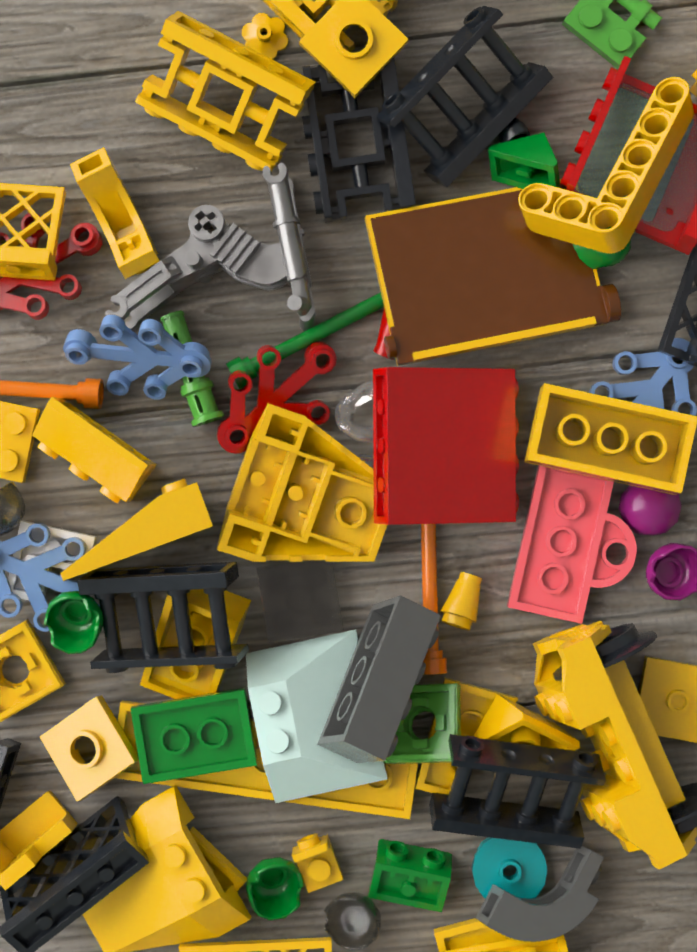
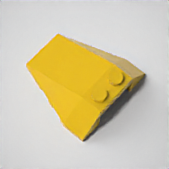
(300, 497)
(171, 896)

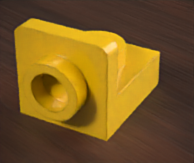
(317, 862)

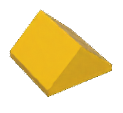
(517, 724)

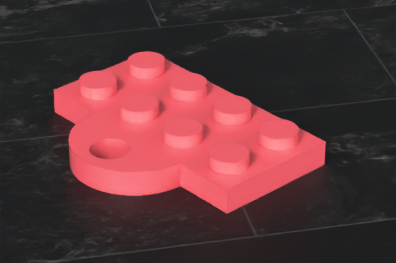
(567, 545)

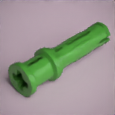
(195, 389)

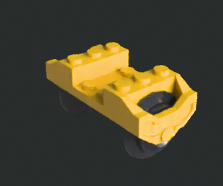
(589, 687)

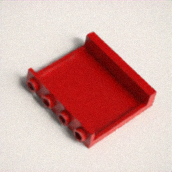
(444, 445)

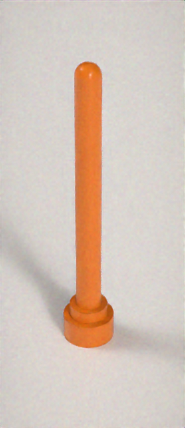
(87, 393)
(434, 657)

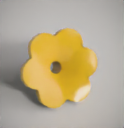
(267, 44)

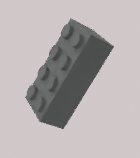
(380, 680)

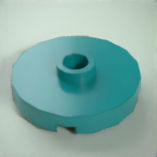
(496, 854)

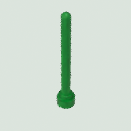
(307, 337)

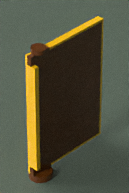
(478, 278)

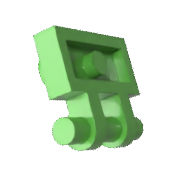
(606, 31)

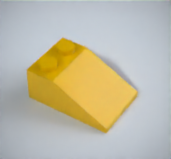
(193, 679)

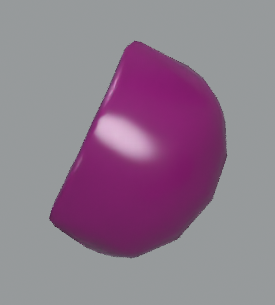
(649, 510)
(673, 571)

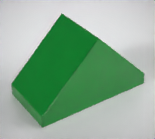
(524, 162)

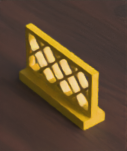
(25, 260)

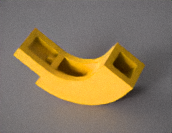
(115, 213)

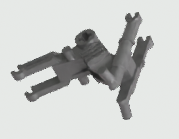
(235, 253)

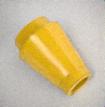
(462, 603)

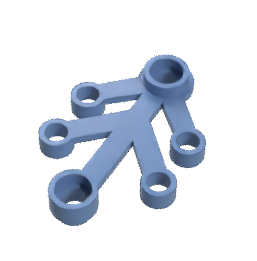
(182, 359)
(650, 391)
(34, 572)

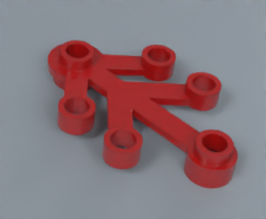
(64, 250)
(266, 394)

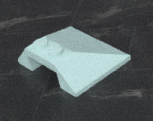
(290, 703)

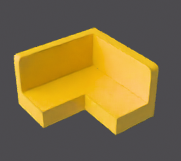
(32, 836)

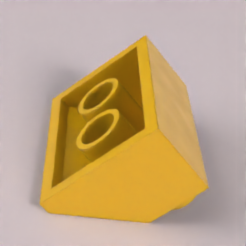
(92, 450)

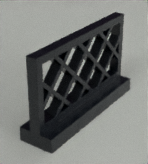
(70, 894)

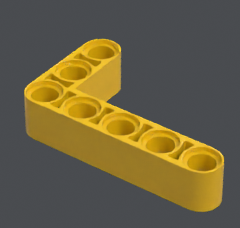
(634, 174)

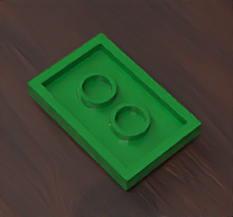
(193, 735)

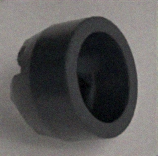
(514, 130)

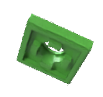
(444, 703)

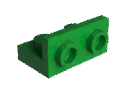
(411, 875)

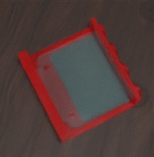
(673, 207)

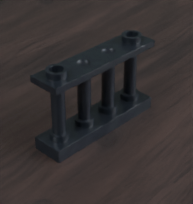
(499, 106)
(177, 581)
(512, 820)

